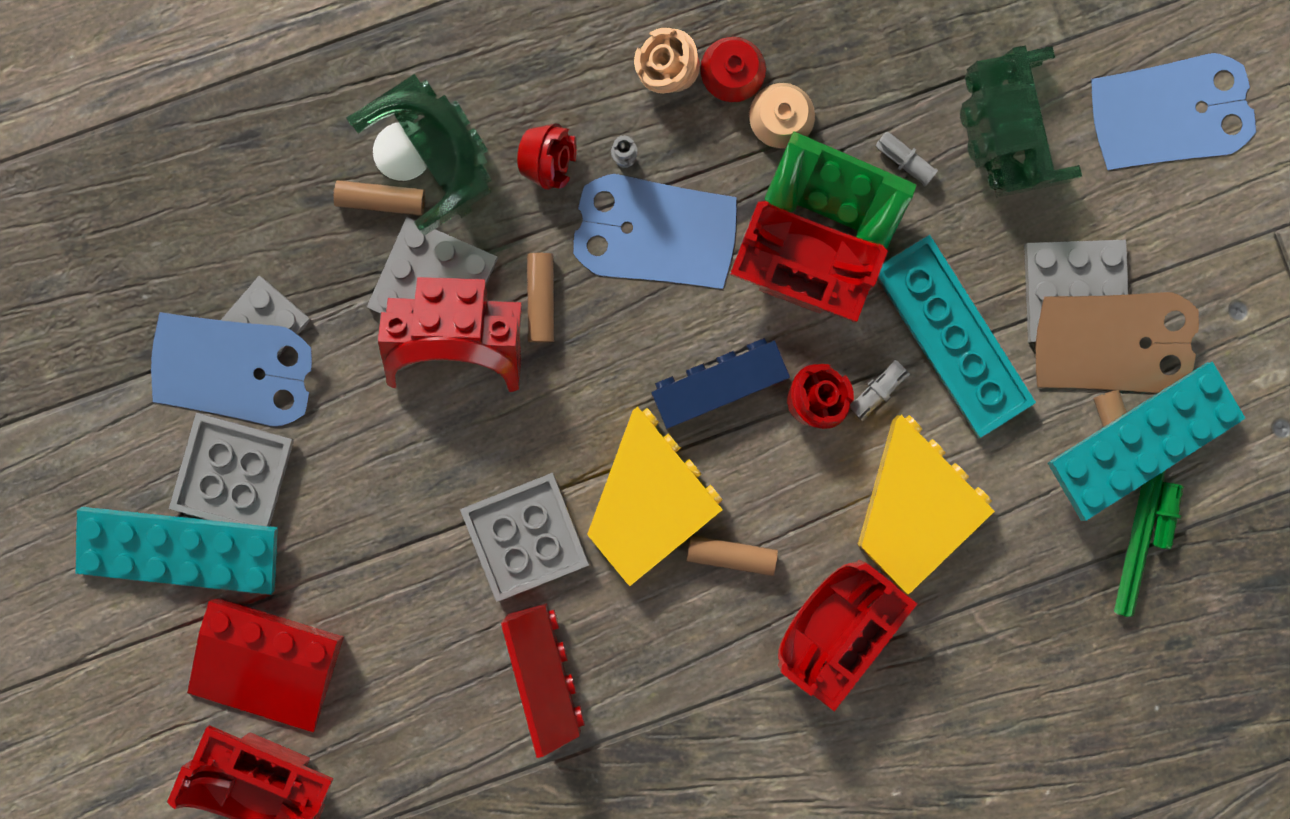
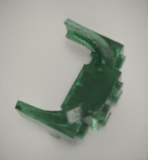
(1009, 123)
(441, 141)

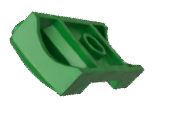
(840, 189)

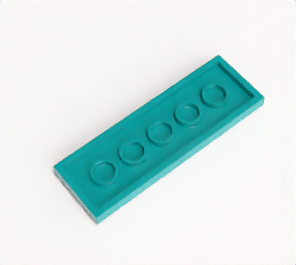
(954, 337)
(1146, 441)
(176, 550)

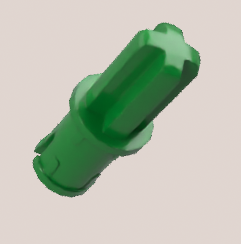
(1167, 515)

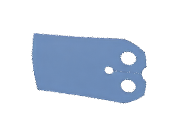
(1154, 116)
(674, 236)
(212, 367)

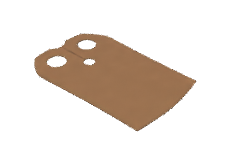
(1097, 340)

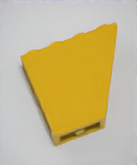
(649, 500)
(918, 507)

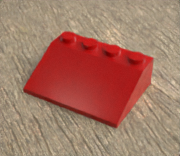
(263, 663)
(542, 678)

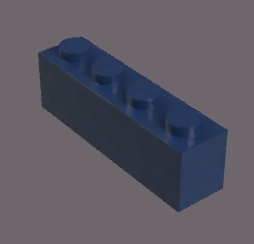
(720, 384)

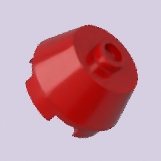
(733, 69)
(546, 155)
(820, 396)

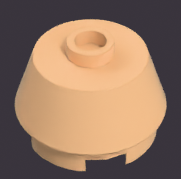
(667, 61)
(779, 112)

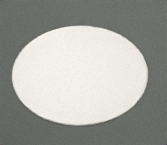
(397, 155)

